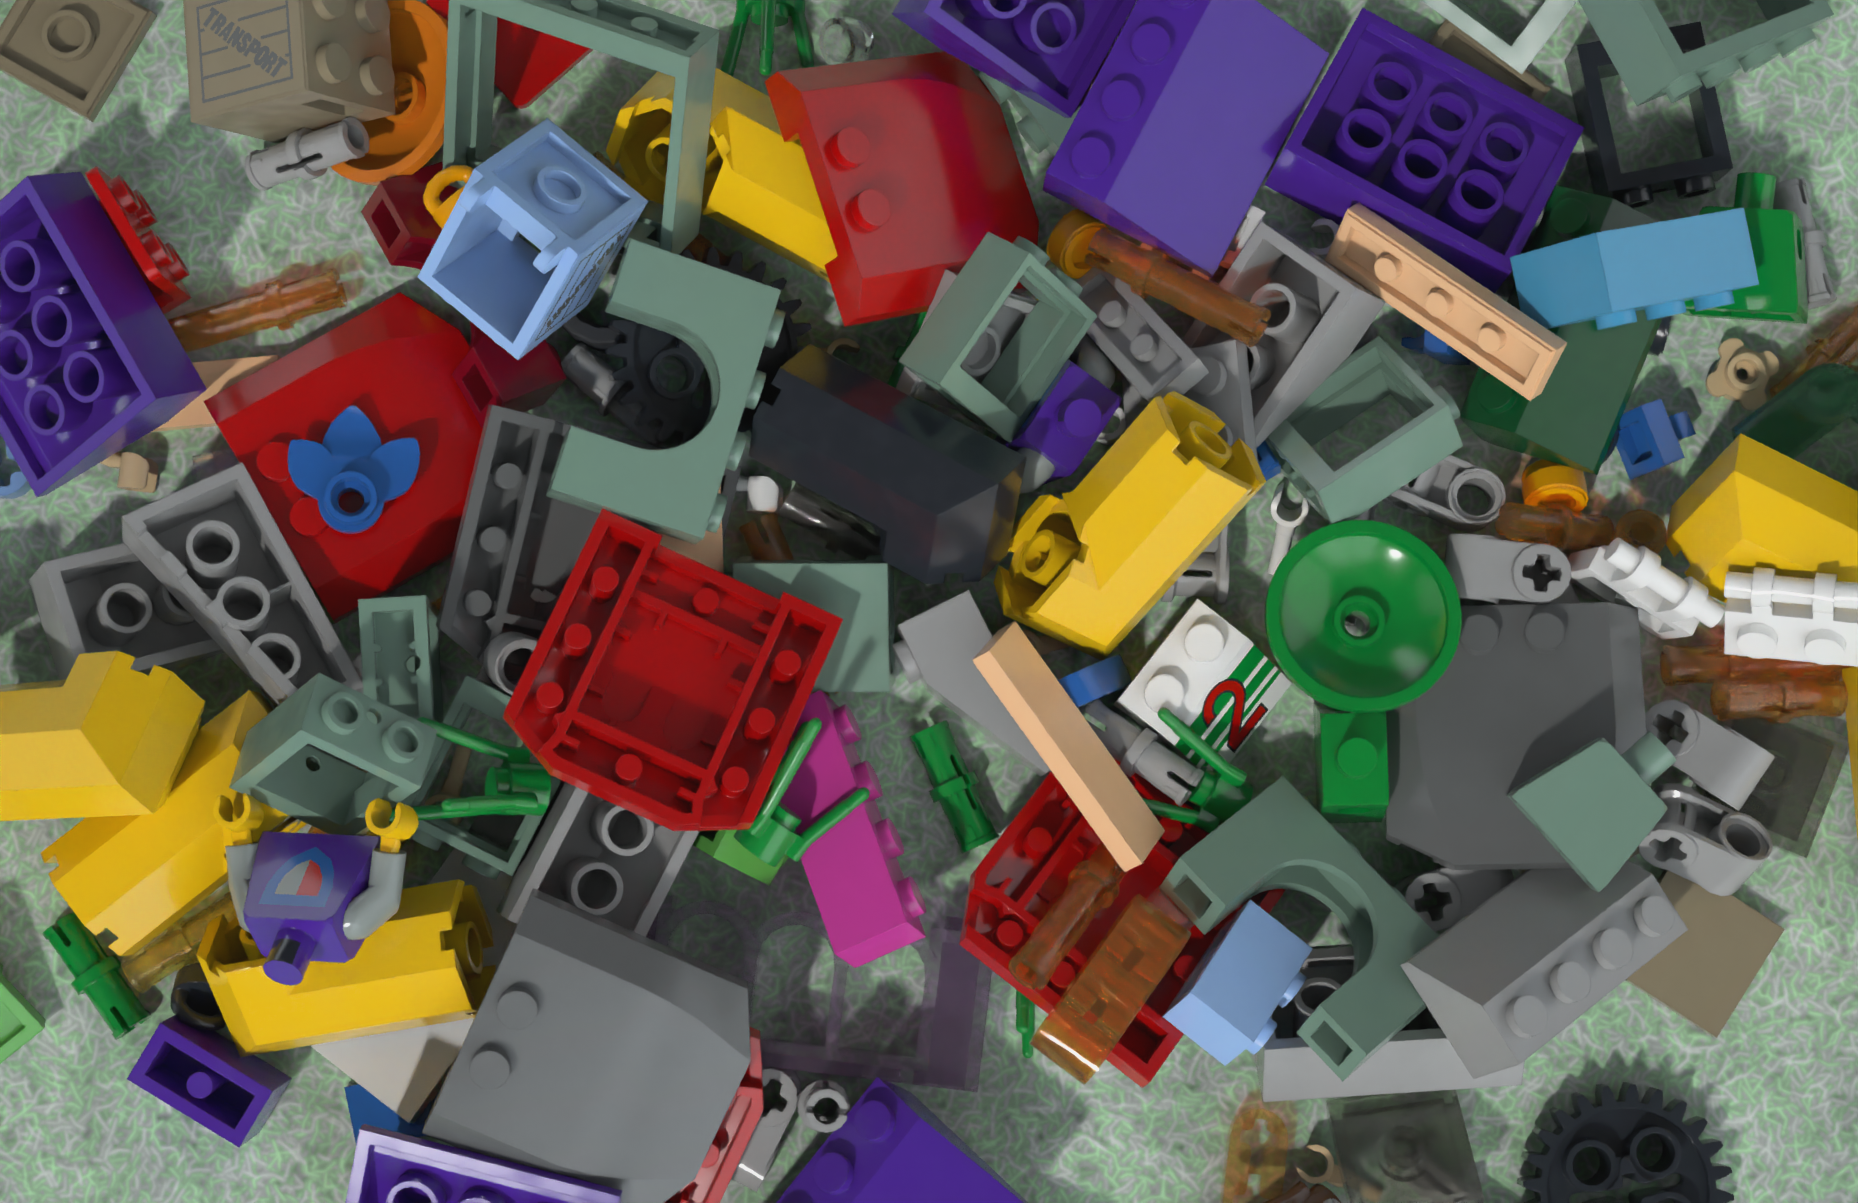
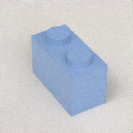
(1239, 984)

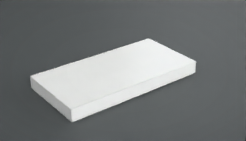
(412, 1064)

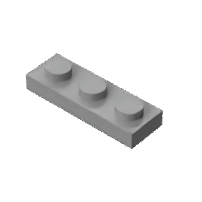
(1138, 338)

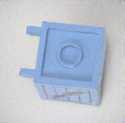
(558, 202)

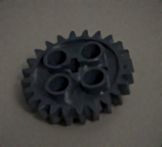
(646, 347)
(1615, 1132)

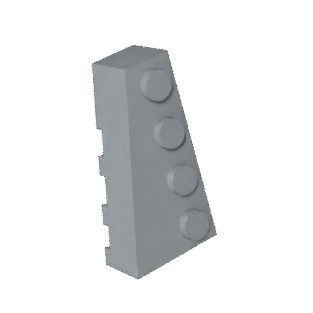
(240, 582)

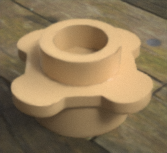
(1726, 382)

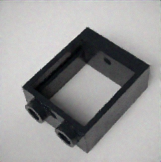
(1635, 189)

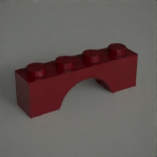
(487, 371)

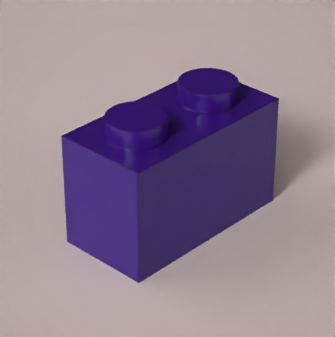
(209, 1080)

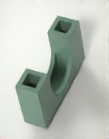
(727, 326)
(1291, 846)

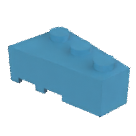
(1637, 269)

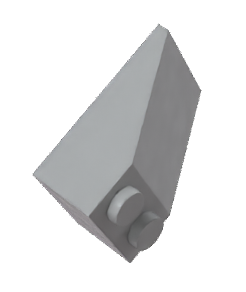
(1311, 327)
(115, 604)
(940, 652)

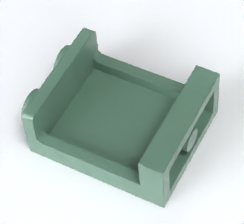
(852, 590)

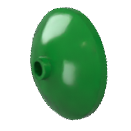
(1387, 583)

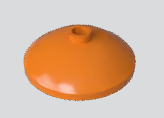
(416, 132)

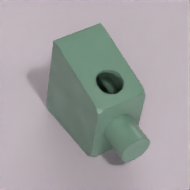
(1597, 804)

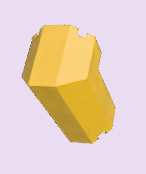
(750, 173)
(1764, 513)
(1129, 528)
(94, 741)
(156, 867)
(406, 975)

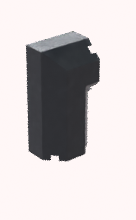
(920, 477)

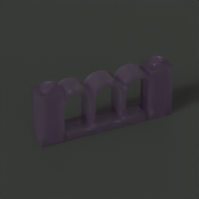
(950, 1011)

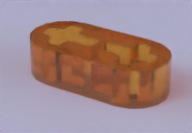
(1238, 1155)

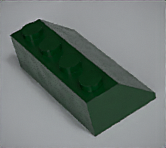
(1595, 373)

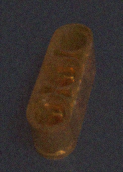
(1110, 989)

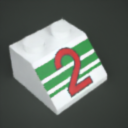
(1209, 681)

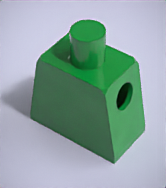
(1777, 253)
(1350, 765)

